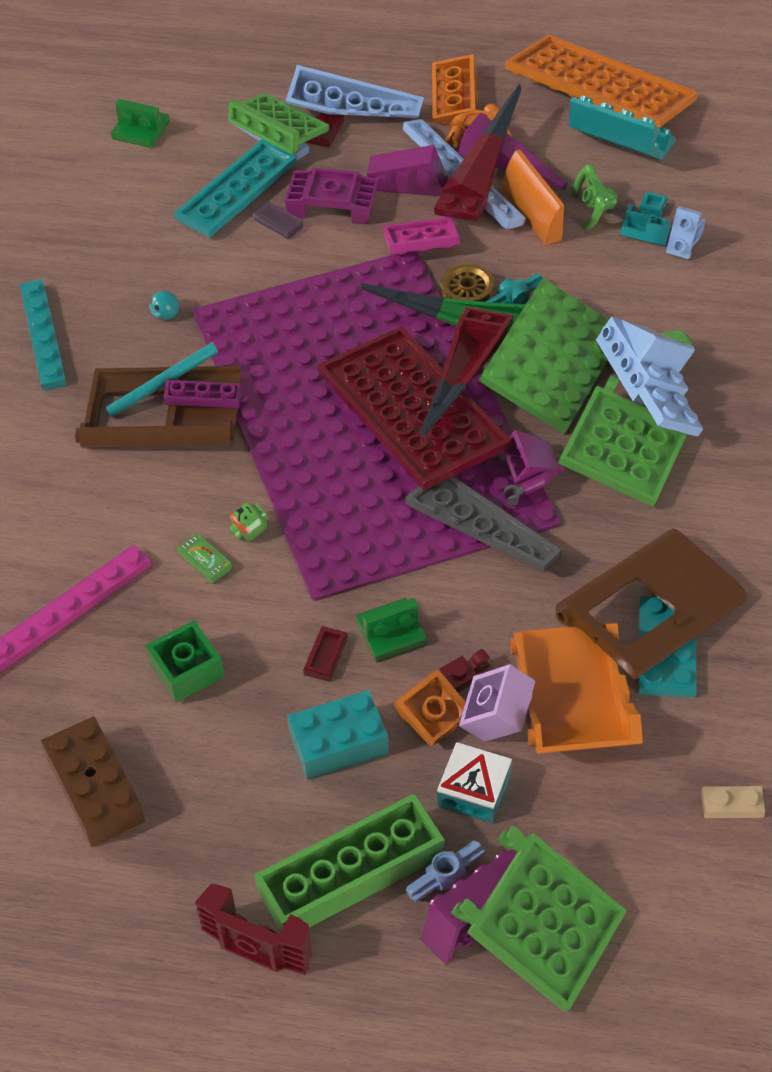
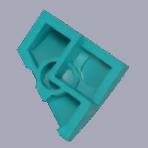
(645, 226)

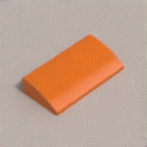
(454, 88)
(534, 199)

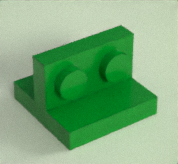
(138, 123)
(392, 629)

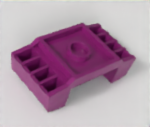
(331, 189)

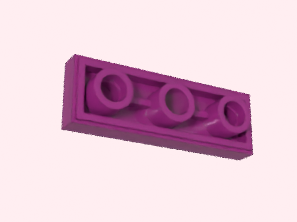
(202, 394)

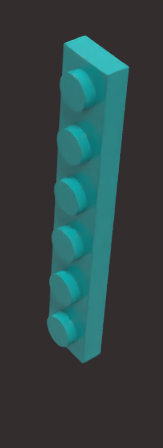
(42, 335)

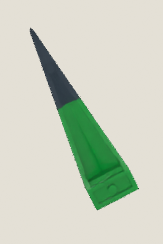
(441, 308)

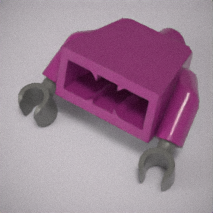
(531, 464)

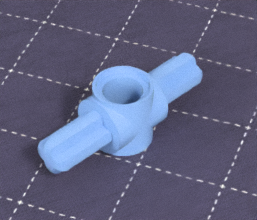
(436, 880)

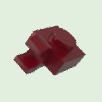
(461, 672)

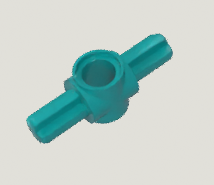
(516, 291)

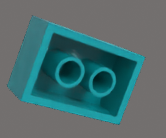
(338, 734)

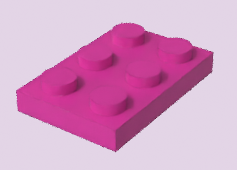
(420, 235)

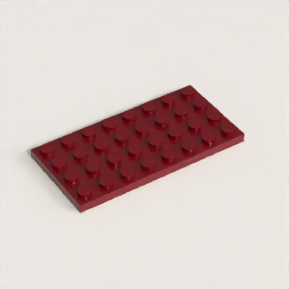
(391, 391)

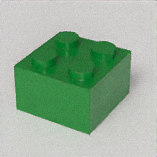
(185, 661)

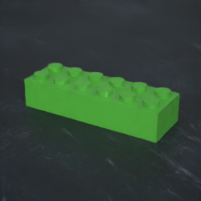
(350, 864)

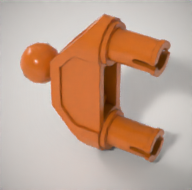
(463, 121)

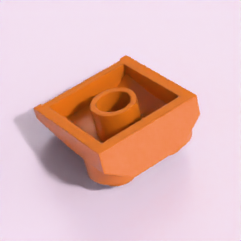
(431, 708)

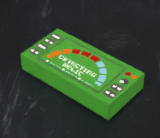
(204, 558)

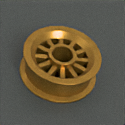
(467, 283)

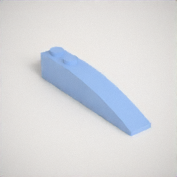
(347, 96)

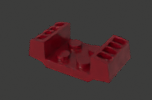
(258, 944)

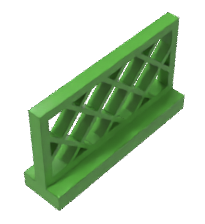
(268, 125)

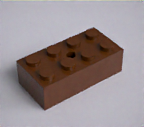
(93, 781)

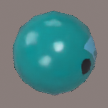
(164, 305)

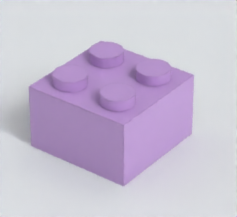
(497, 703)

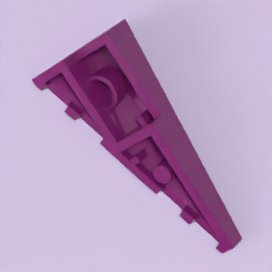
(508, 148)

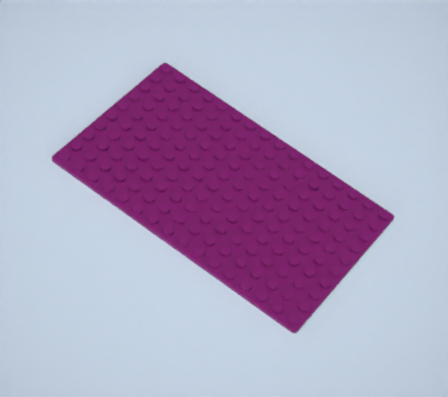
(319, 463)

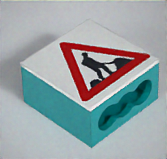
(474, 782)

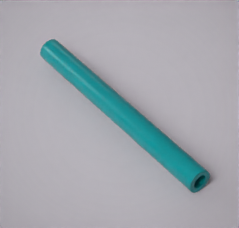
(160, 380)

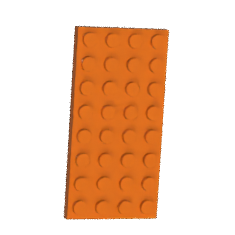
(601, 78)

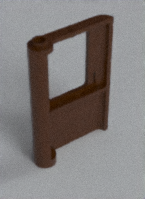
(183, 423)
(679, 577)

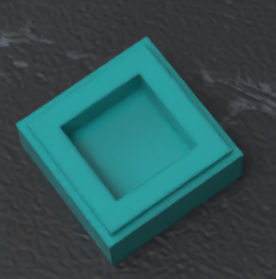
(653, 203)

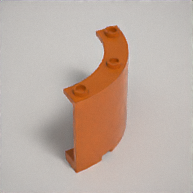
(576, 691)

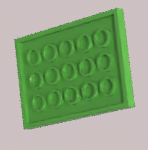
(549, 357)

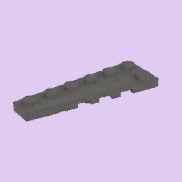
(481, 519)

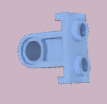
(685, 232)

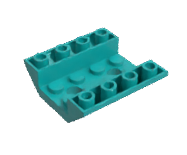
(619, 128)

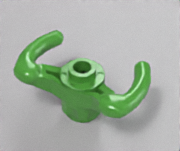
(594, 196)

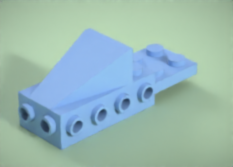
(650, 372)

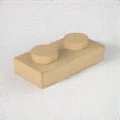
(733, 802)

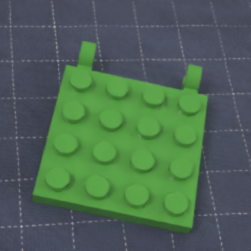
(622, 446)
(544, 919)

